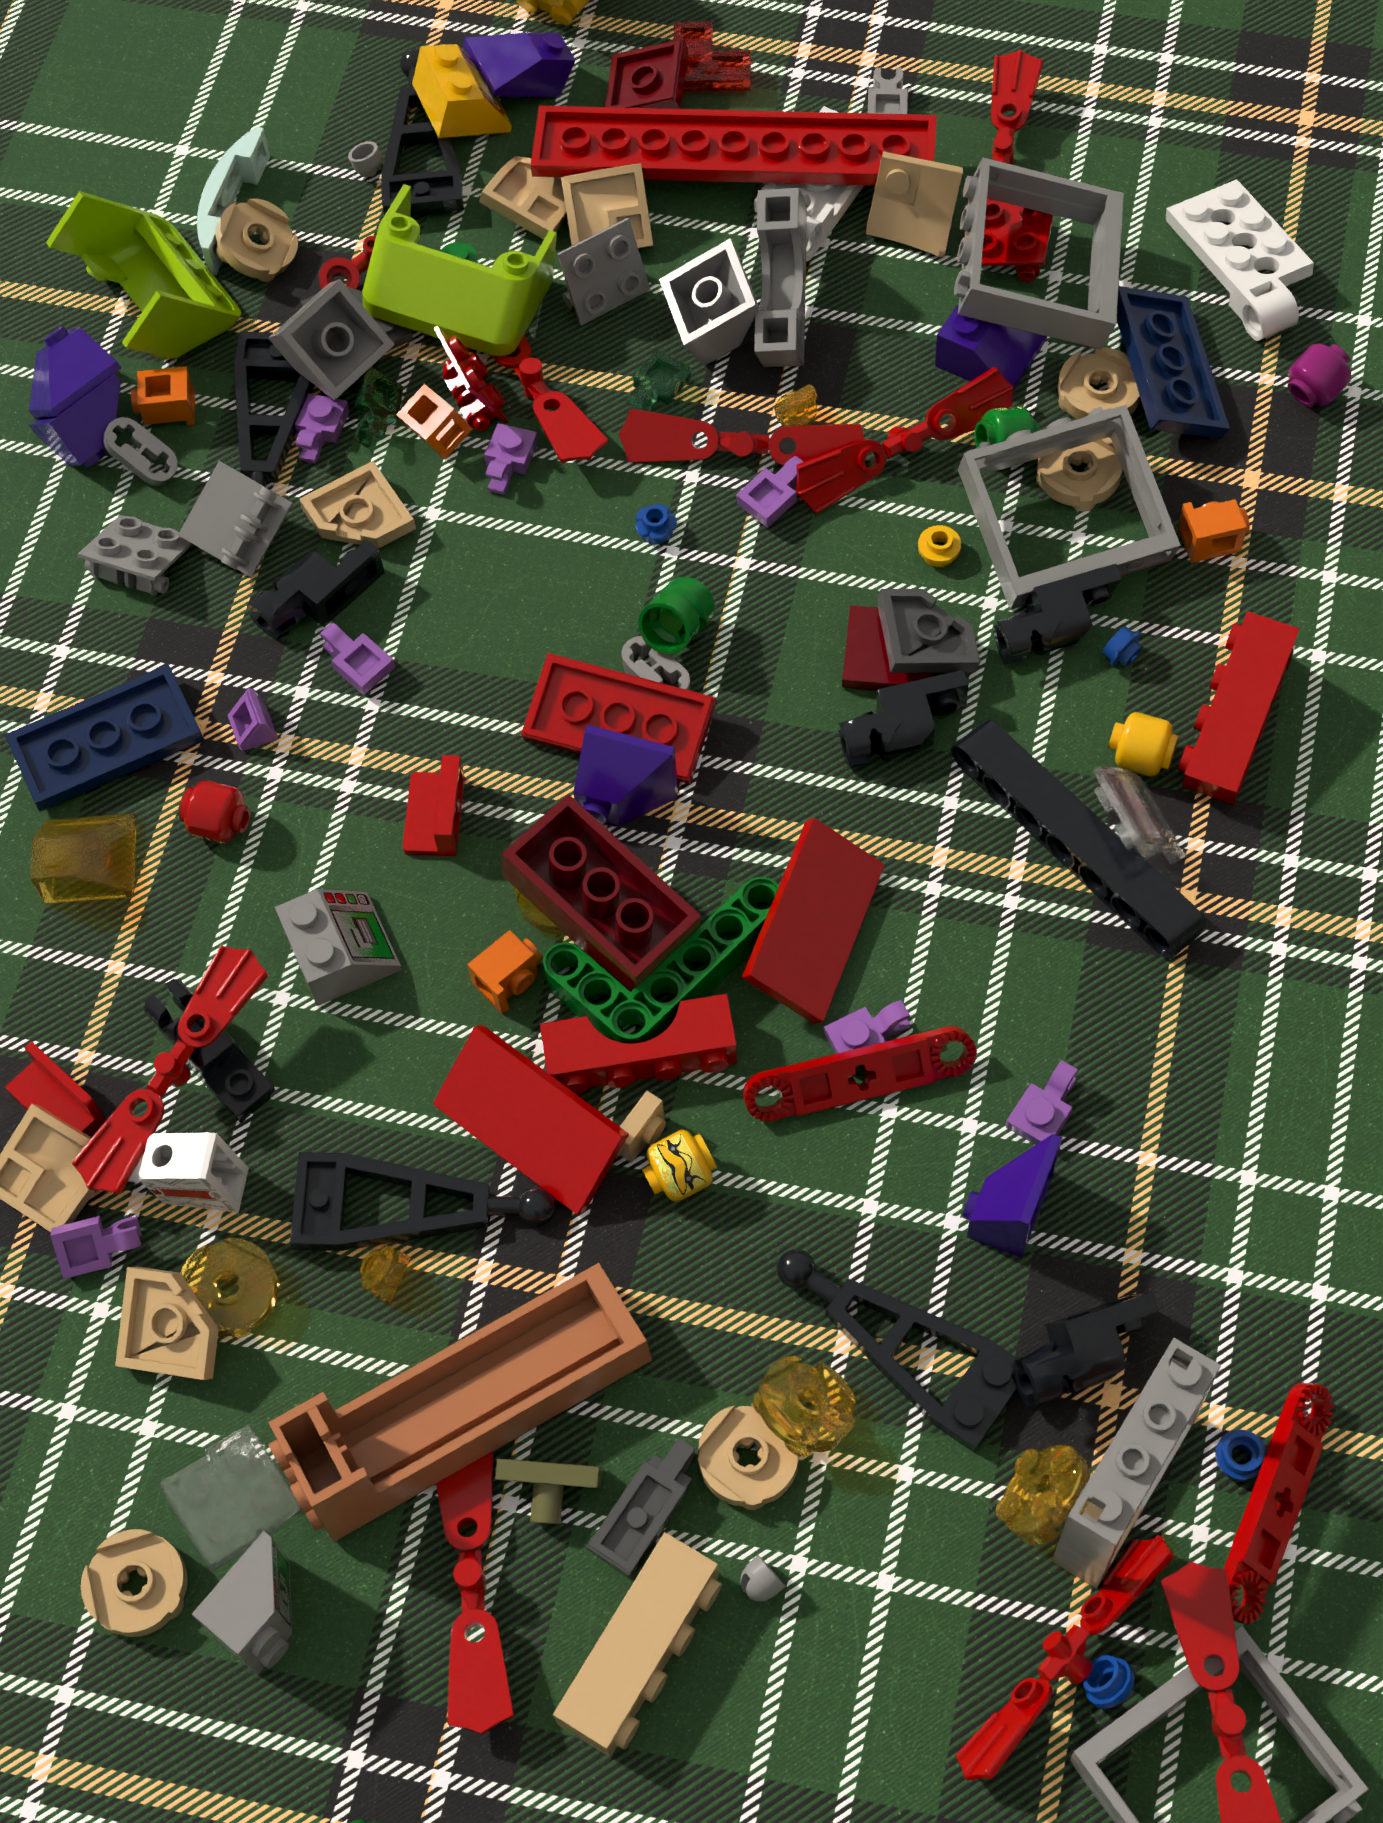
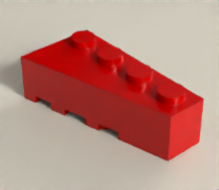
(1239, 708)

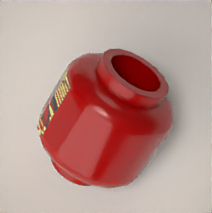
(214, 811)

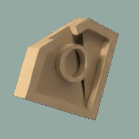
(358, 509)
(165, 1326)

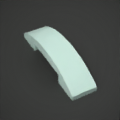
(241, 163)

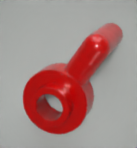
(348, 269)

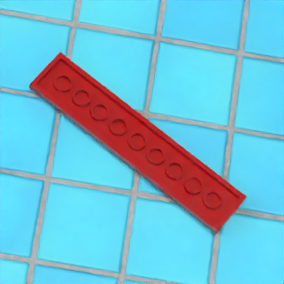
(727, 143)

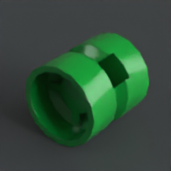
(676, 615)

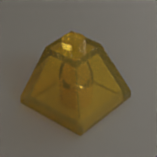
(84, 858)

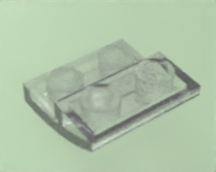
(1141, 817)
(230, 1497)

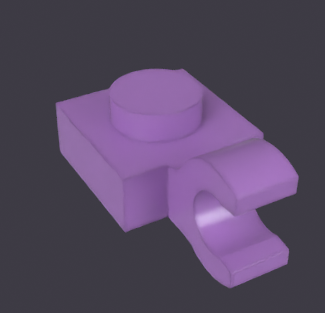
(317, 422)
(508, 452)
(770, 494)
(357, 661)
(862, 1030)
(1043, 1111)
(88, 1247)

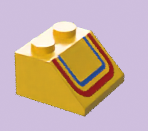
(456, 94)

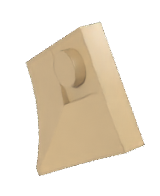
(605, 198)
(526, 200)
(914, 202)
(39, 1169)

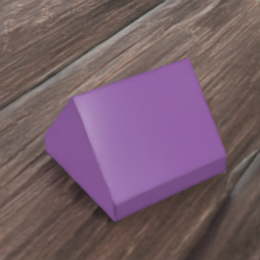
(251, 721)

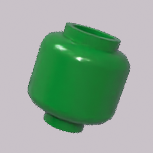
(1002, 422)

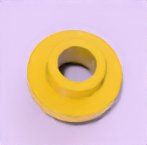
(939, 555)

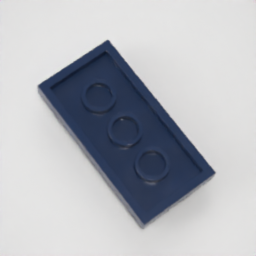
(1170, 363)
(104, 737)

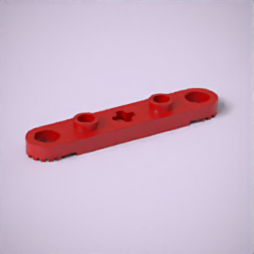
(825, 1080)
(1283, 1477)

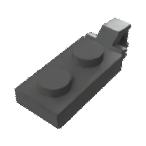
(644, 1509)

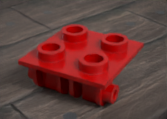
(1016, 238)
(467, 382)

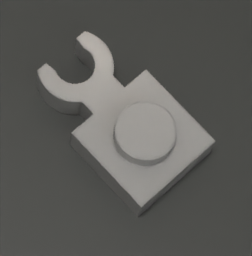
(887, 95)

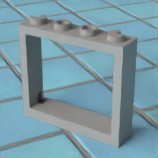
(1057, 197)
(1058, 437)
(1135, 1462)
(1276, 1694)

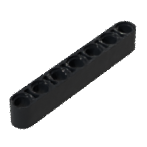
(1079, 839)

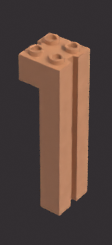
(456, 1404)

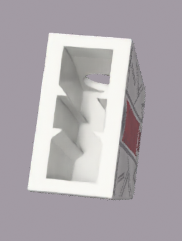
(192, 1171)

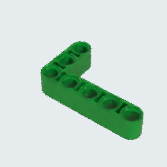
(669, 977)

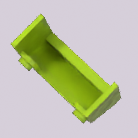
(155, 267)
(461, 297)

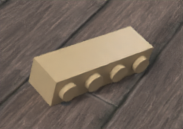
(637, 1646)

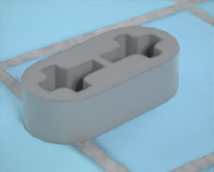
(134, 459)
(661, 664)

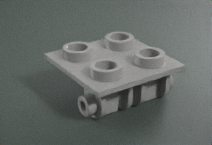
(603, 272)
(235, 519)
(134, 554)

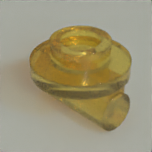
(797, 407)
(383, 1272)

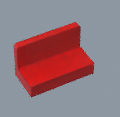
(435, 810)
(55, 1091)

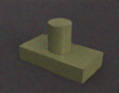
(548, 1483)

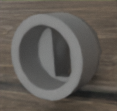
(366, 159)
(760, 1581)

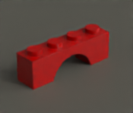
(695, 1040)

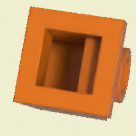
(164, 396)
(434, 421)
(1213, 529)
(505, 969)

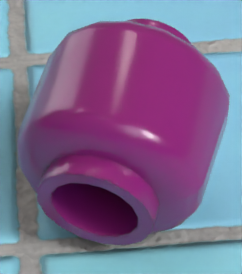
(1319, 375)

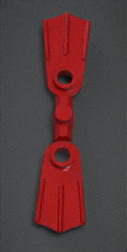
(1012, 90)
(566, 428)
(669, 438)
(841, 471)
(122, 1139)
(1206, 1629)
(477, 1670)
(1004, 1730)

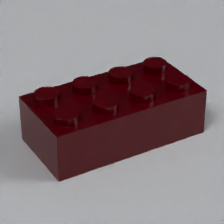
(598, 892)

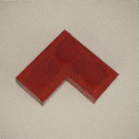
(711, 69)

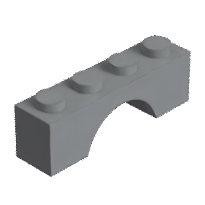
(783, 258)

